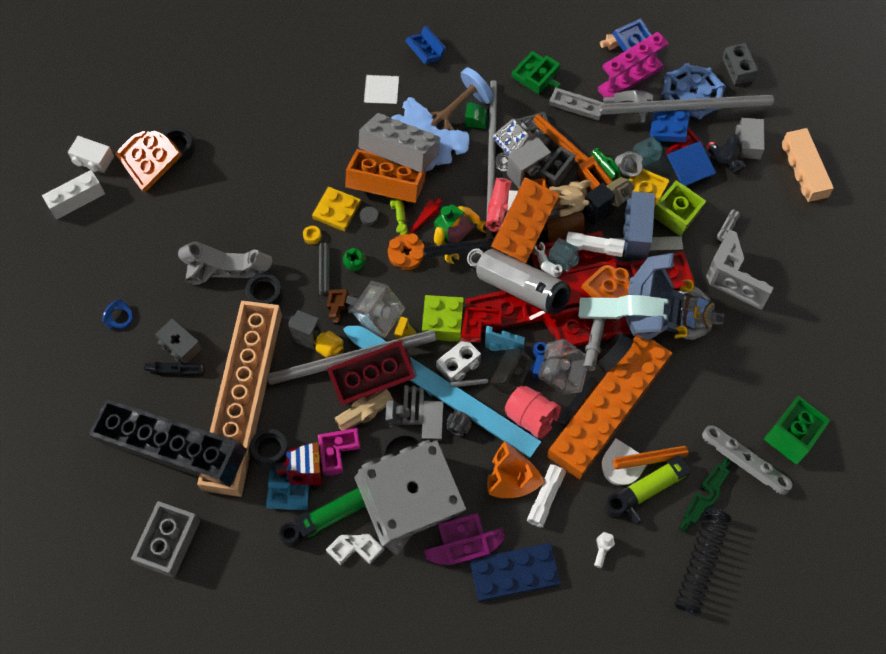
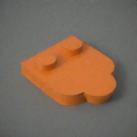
(607, 283)

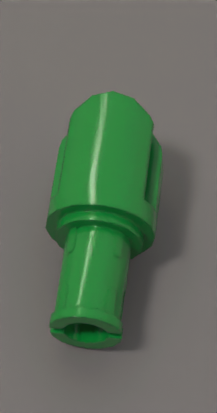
(607, 164)

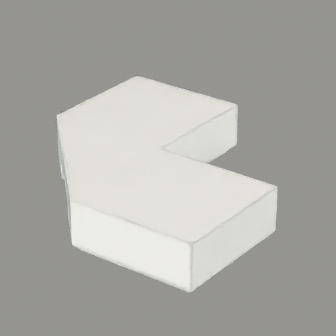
(346, 545)

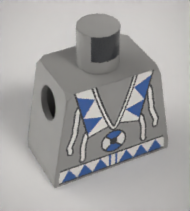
(514, 134)

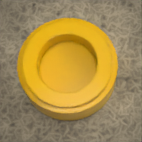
(312, 235)

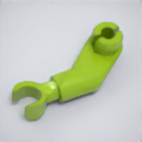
(400, 215)

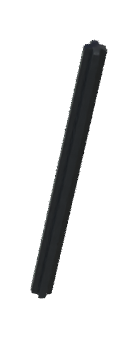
(466, 246)

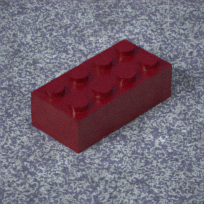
(372, 371)

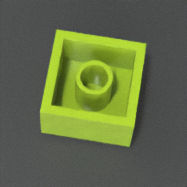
(678, 208)
(444, 317)

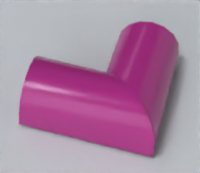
(332, 445)

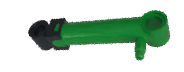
(311, 523)

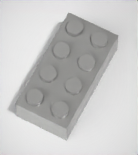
(399, 142)

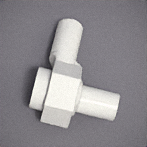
(604, 543)

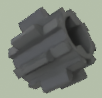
(458, 423)

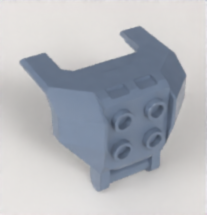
(654, 282)

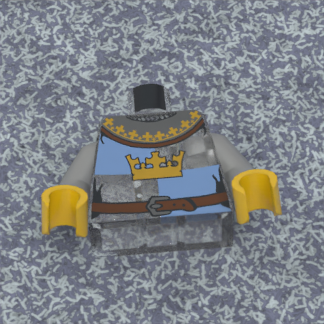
(696, 313)

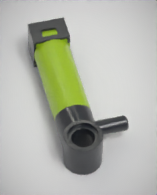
(628, 498)

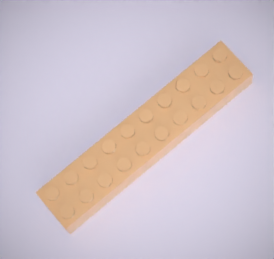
(244, 384)

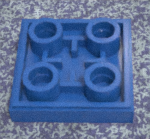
(691, 164)

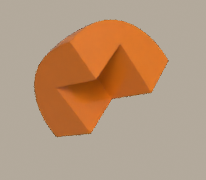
(512, 474)

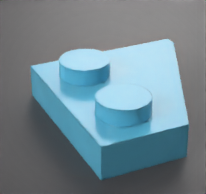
(503, 341)

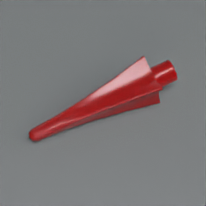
(429, 211)

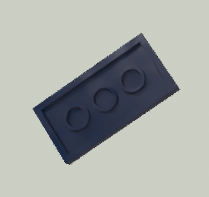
(514, 572)

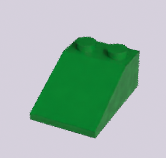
(797, 430)

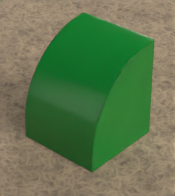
(475, 116)

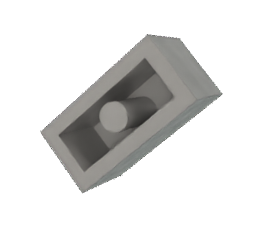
(752, 138)

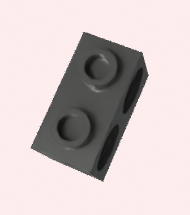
(740, 64)

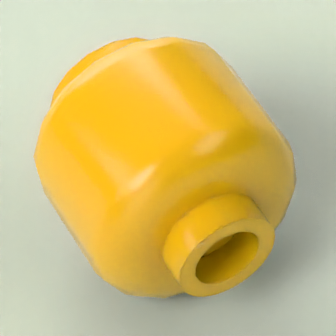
(329, 344)

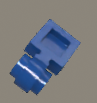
(535, 367)

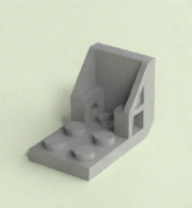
(725, 275)

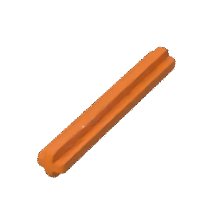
(558, 138)
(649, 457)

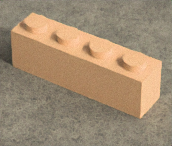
(807, 165)

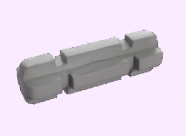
(728, 224)

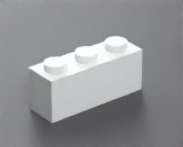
(73, 194)

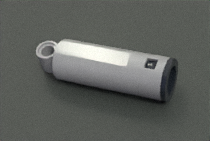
(520, 280)

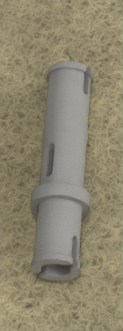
(593, 347)

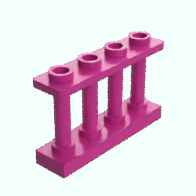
(633, 65)

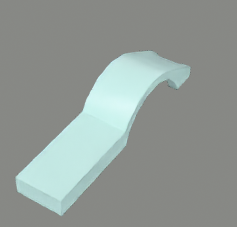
(623, 306)

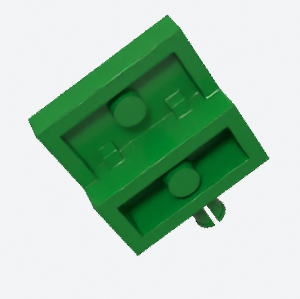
(537, 72)

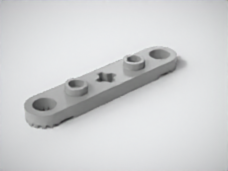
(755, 465)

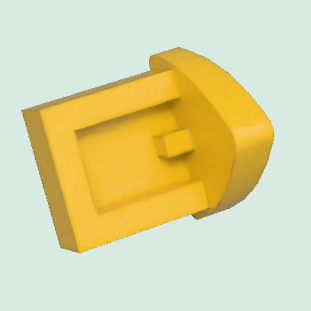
(404, 329)

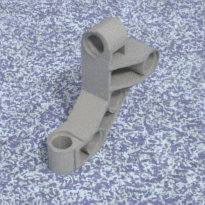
(209, 262)

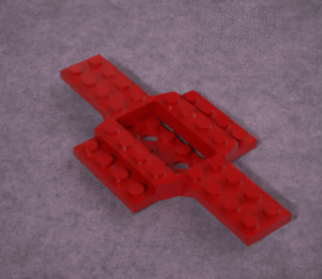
(567, 323)

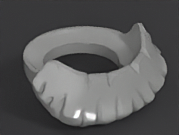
(638, 159)

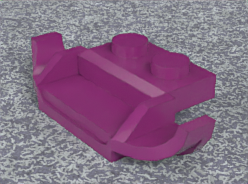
(463, 541)

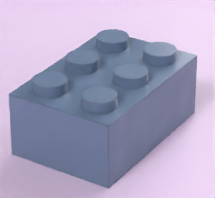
(638, 225)

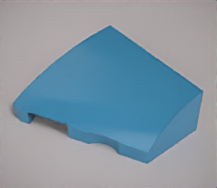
(284, 495)

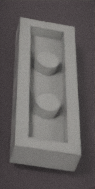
(576, 103)

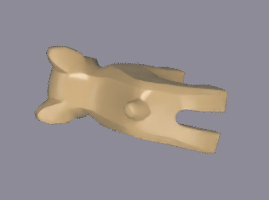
(571, 197)

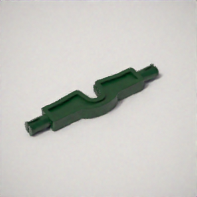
(700, 502)

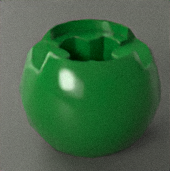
(358, 263)

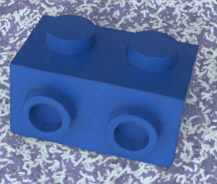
(426, 46)

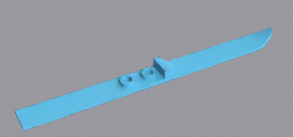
(456, 398)

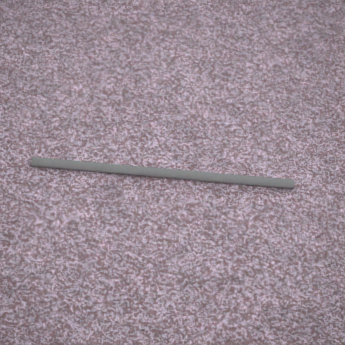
(491, 150)

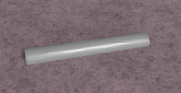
(469, 382)

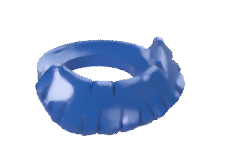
(116, 305)

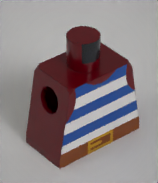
(302, 465)

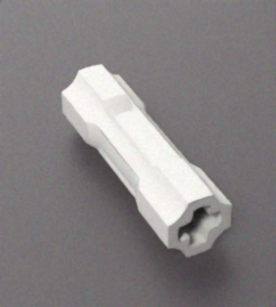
(596, 244)
(546, 496)

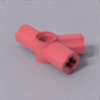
(498, 204)

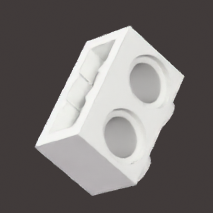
(455, 358)

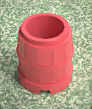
(532, 411)

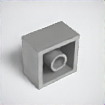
(527, 161)

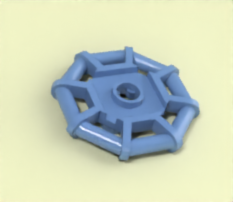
(693, 82)

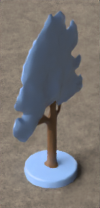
(419, 117)

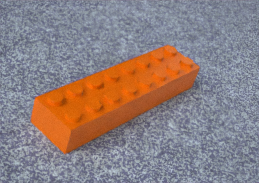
(608, 406)

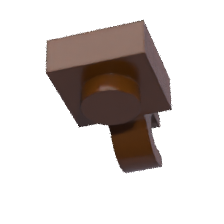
(336, 303)

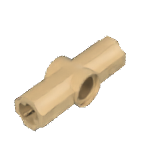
(363, 410)

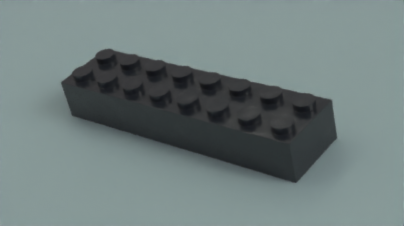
(168, 442)

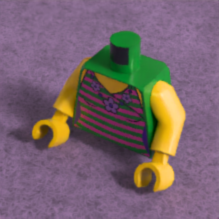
(454, 225)

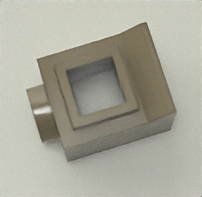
(622, 189)

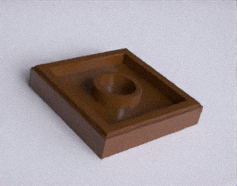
(560, 226)

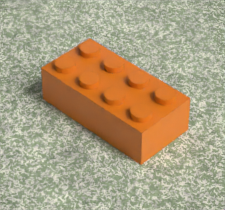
(383, 177)
(525, 220)

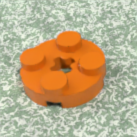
(409, 242)

